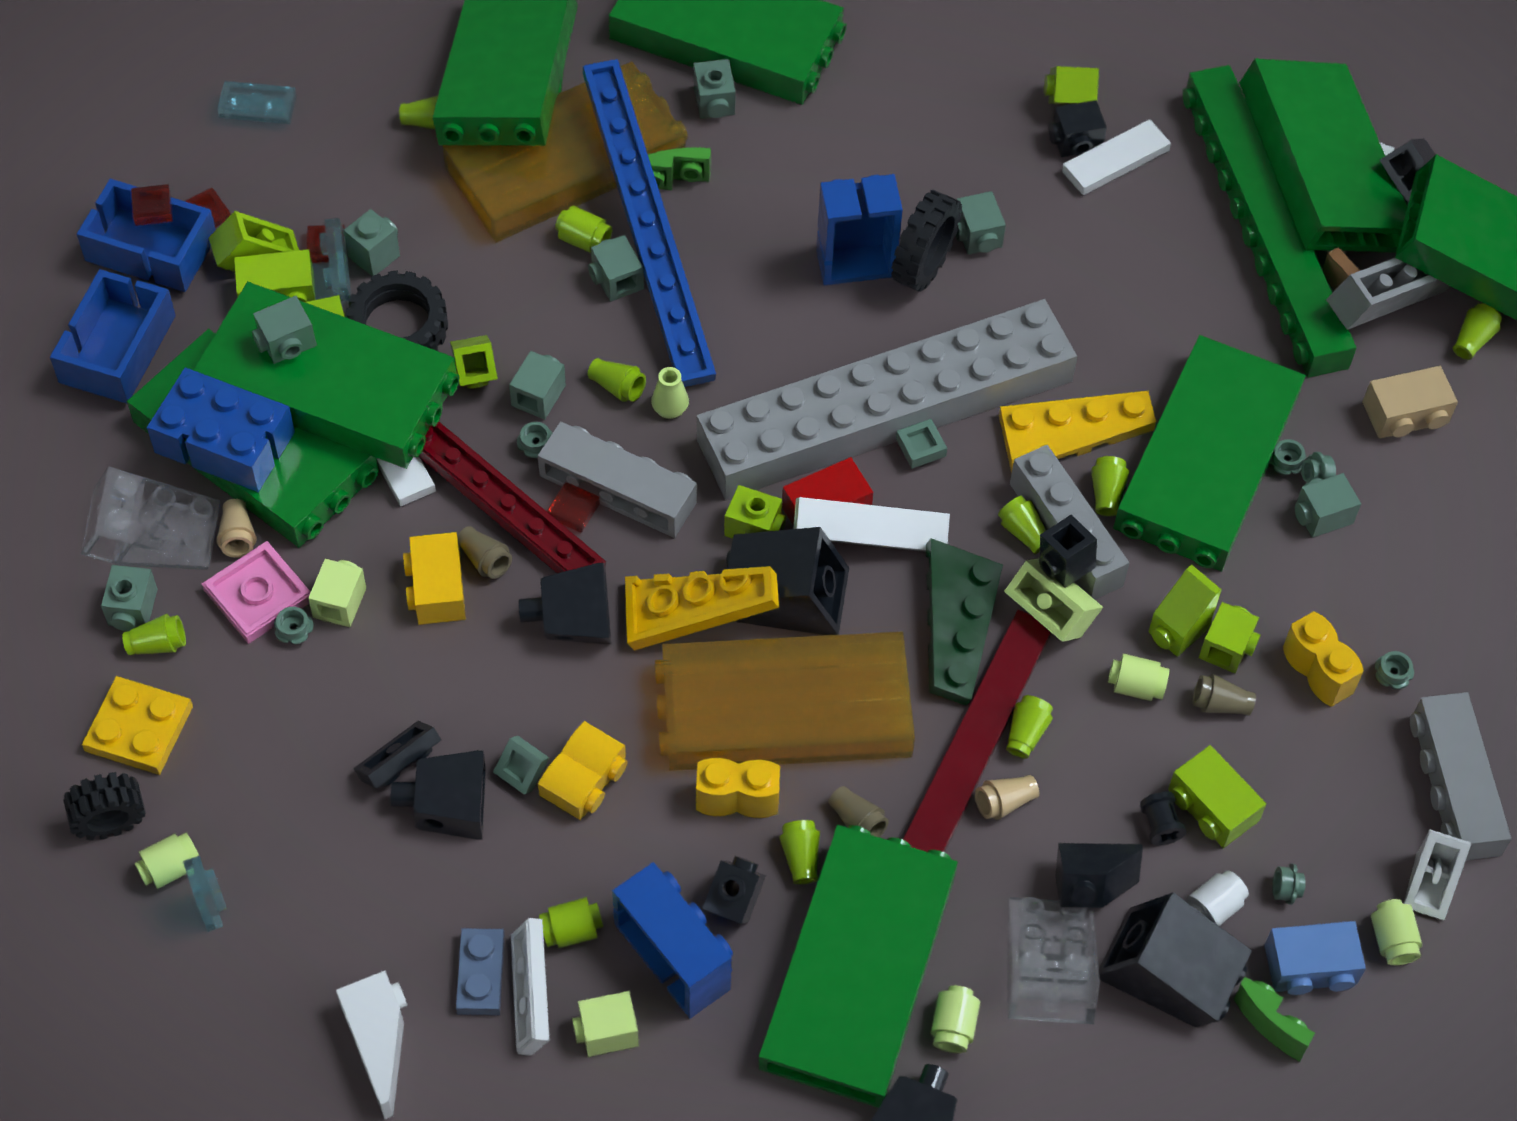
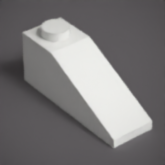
(377, 1028)

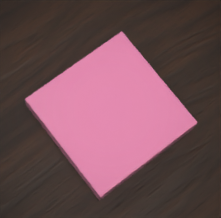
(256, 591)

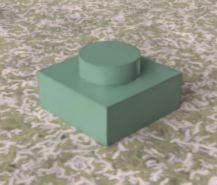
(921, 443)
(521, 764)

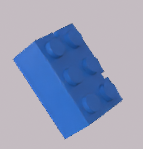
(858, 229)
(164, 250)
(113, 336)
(222, 429)
(673, 938)

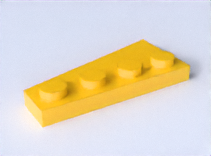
(1075, 423)
(685, 605)

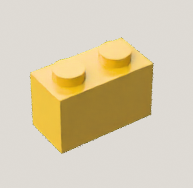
(436, 578)

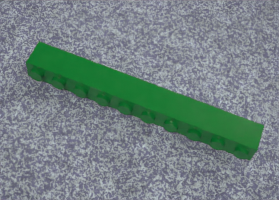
(1257, 201)

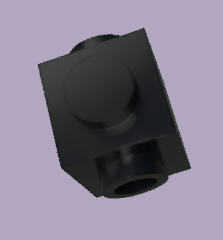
(1077, 128)
(1067, 551)
(721, 896)

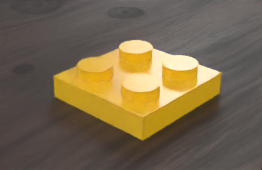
(137, 725)

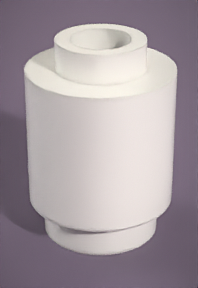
(1219, 897)

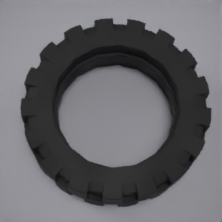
(926, 240)
(406, 288)

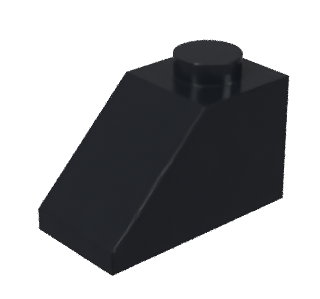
(1096, 872)

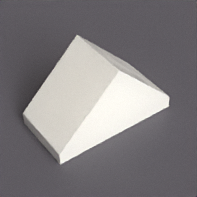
(1436, 873)

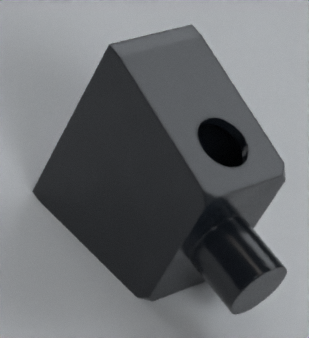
(1405, 162)
(572, 606)
(446, 794)
(919, 1099)

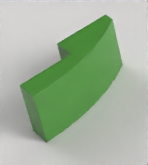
(681, 164)
(1260, 1007)

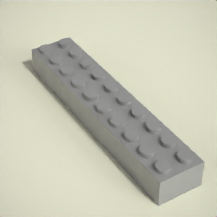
(871, 399)

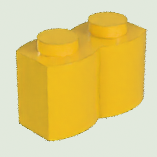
(1329, 664)
(583, 770)
(732, 787)

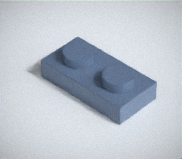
(480, 971)

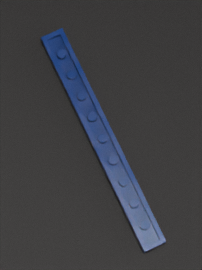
(648, 223)

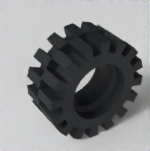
(104, 806)

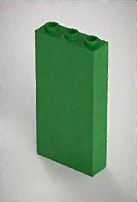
(767, 42)
(504, 72)
(1324, 155)
(1463, 233)
(349, 388)
(1209, 453)
(308, 480)
(858, 965)

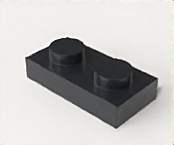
(406, 748)

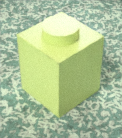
(337, 592)
(606, 1024)

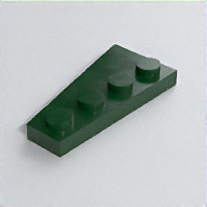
(959, 617)

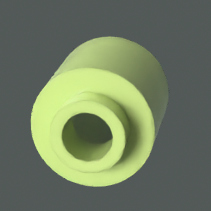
(1138, 677)
(164, 860)
(1396, 932)
(955, 1019)

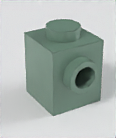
(714, 89)
(981, 223)
(372, 242)
(616, 268)
(283, 330)
(537, 384)
(1327, 505)
(129, 597)

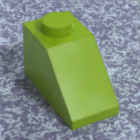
(249, 236)
(1185, 612)

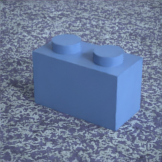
(1314, 957)

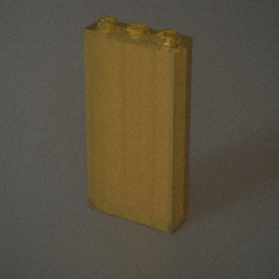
(530, 184)
(786, 700)

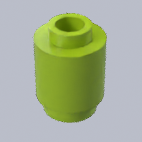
(582, 228)
(571, 923)

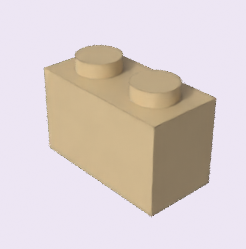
(1410, 402)

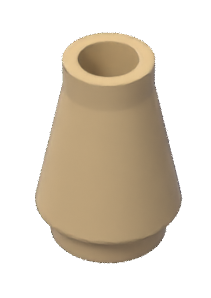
(235, 532)
(1003, 796)

